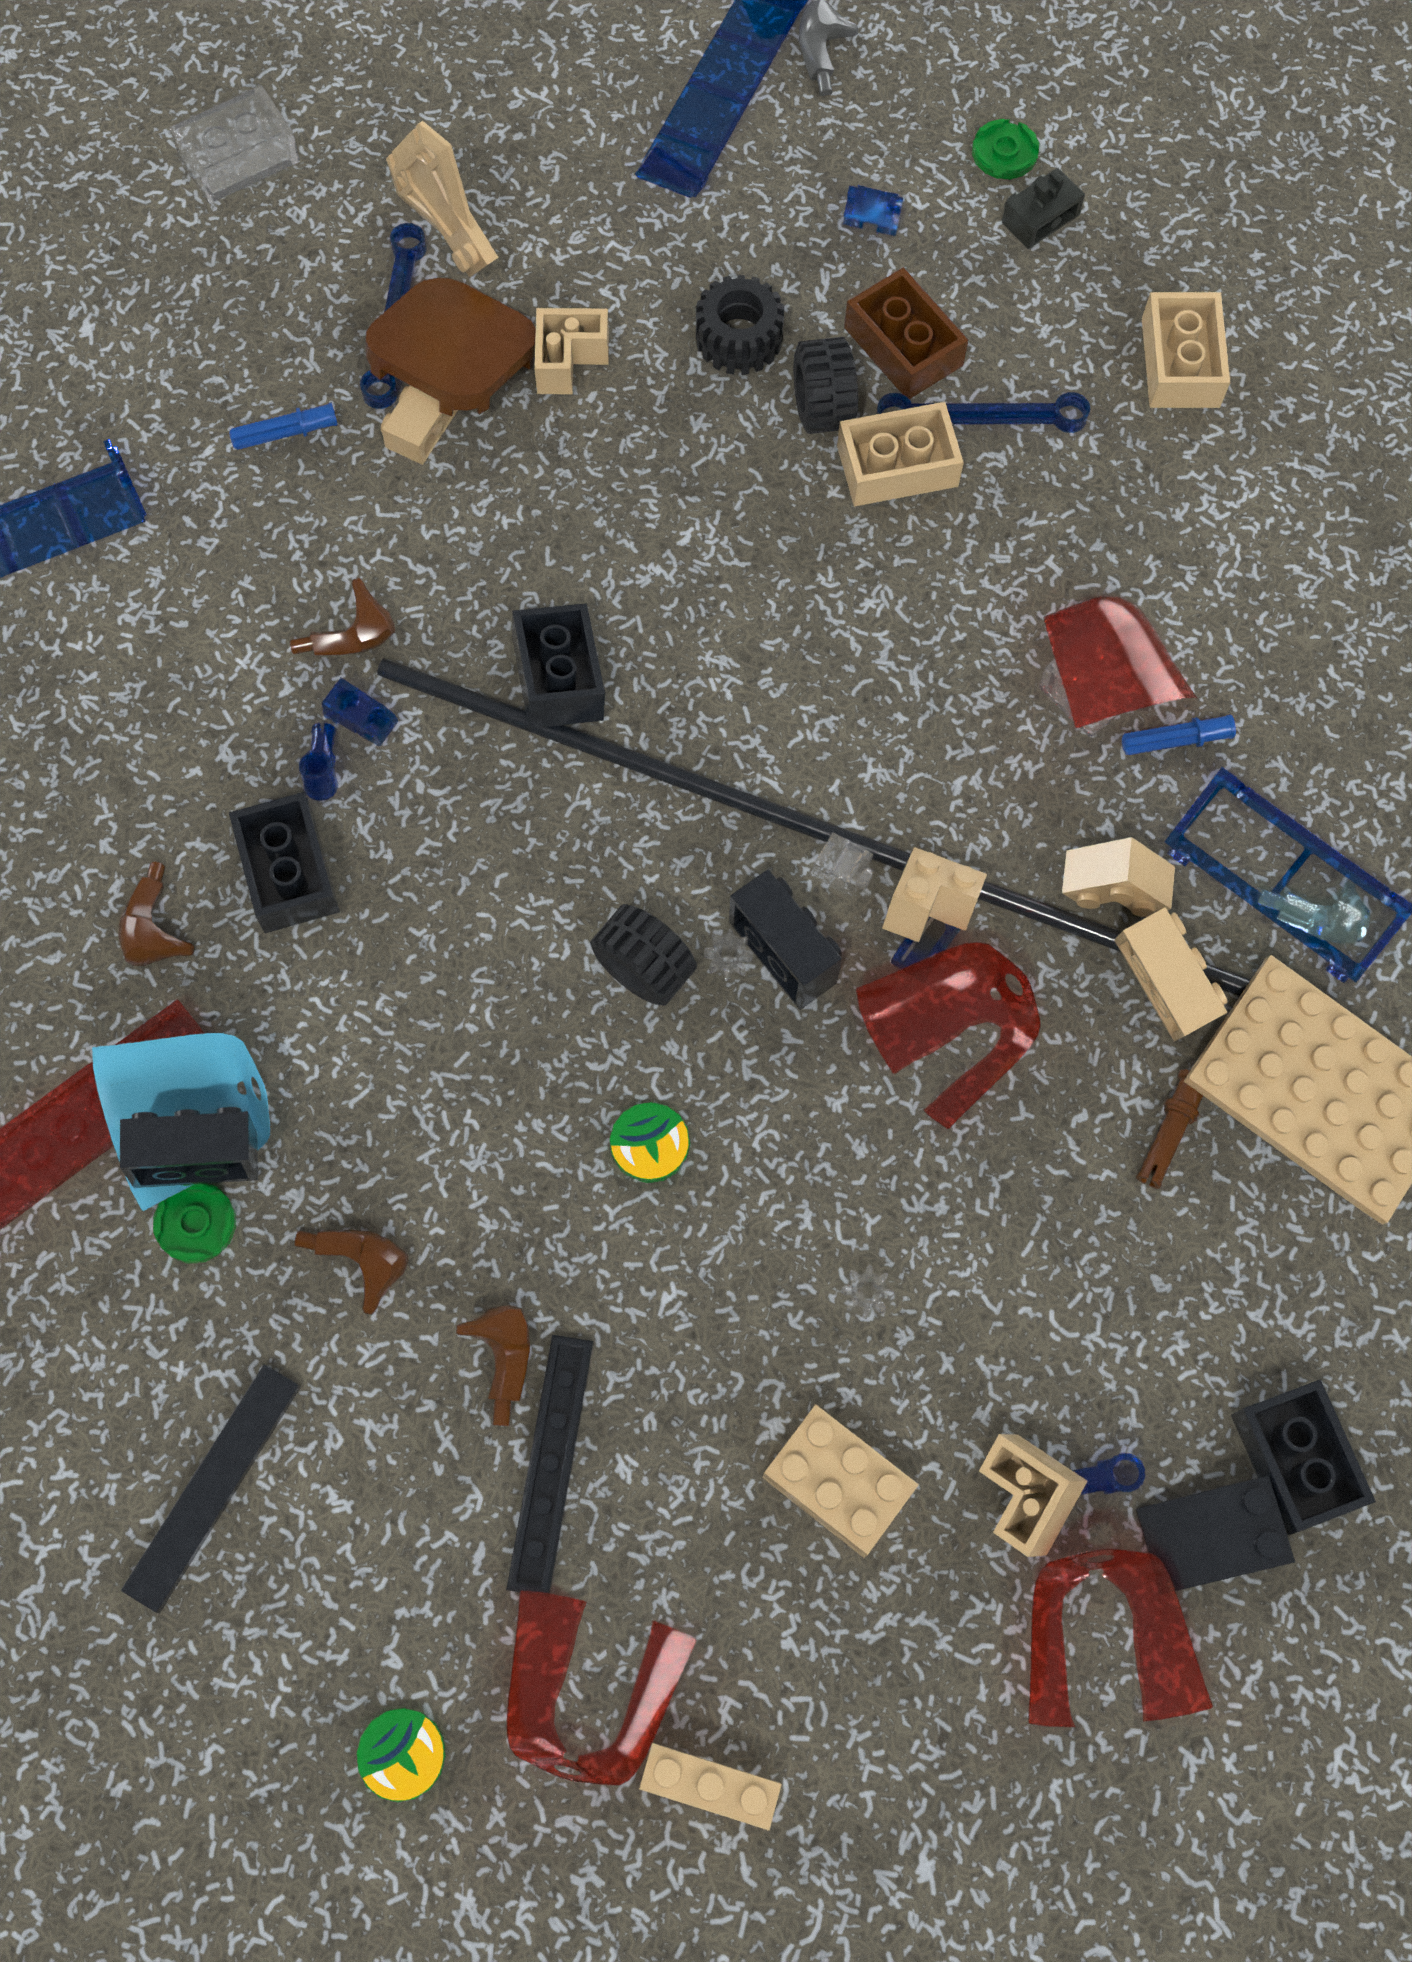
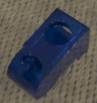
(358, 712)

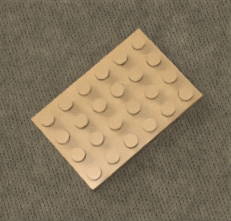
(1315, 1087)

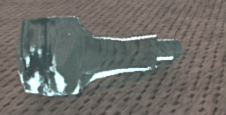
(1339, 923)

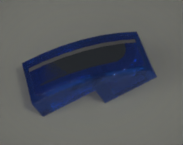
(934, 939)

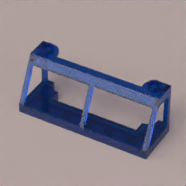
(1185, 851)

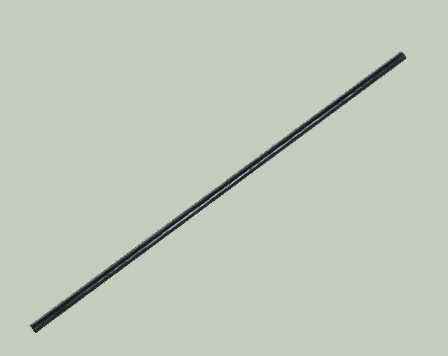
(758, 807)

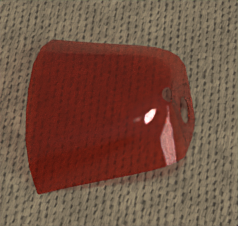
(1111, 660)
(937, 1001)
(1163, 1648)
(540, 1663)

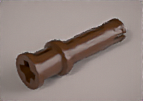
(1179, 1112)

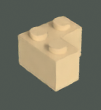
(567, 339)
(1119, 873)
(933, 889)
(1041, 1492)

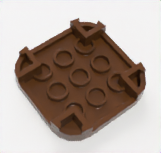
(451, 343)

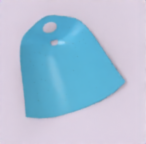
(173, 1076)

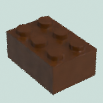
(905, 333)

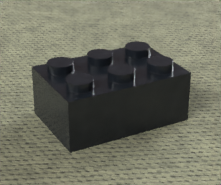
(558, 665)
(284, 862)
(785, 938)
(188, 1148)
(1305, 1455)

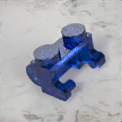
(873, 207)

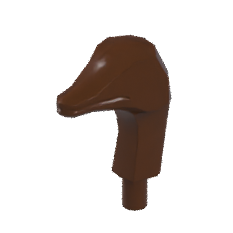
(369, 630)
(138, 935)
(378, 1257)
(508, 1335)

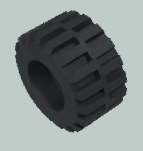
(739, 347)
(825, 384)
(643, 954)

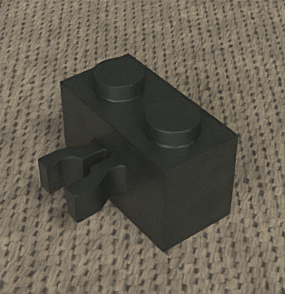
(1042, 208)

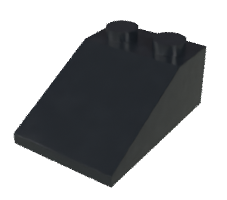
(1217, 1533)

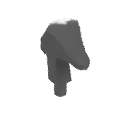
(816, 27)

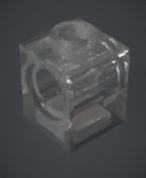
(843, 865)

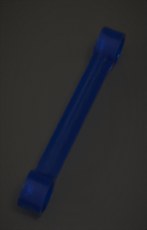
(399, 285)
(1005, 412)

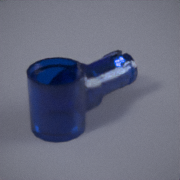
(318, 762)
(1101, 1476)

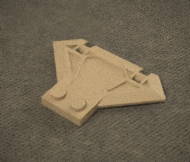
(431, 185)

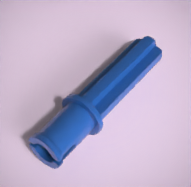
(283, 426)
(1179, 735)

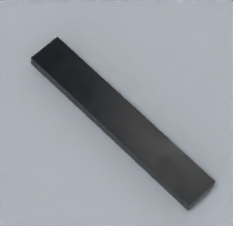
(550, 1465)
(210, 1489)

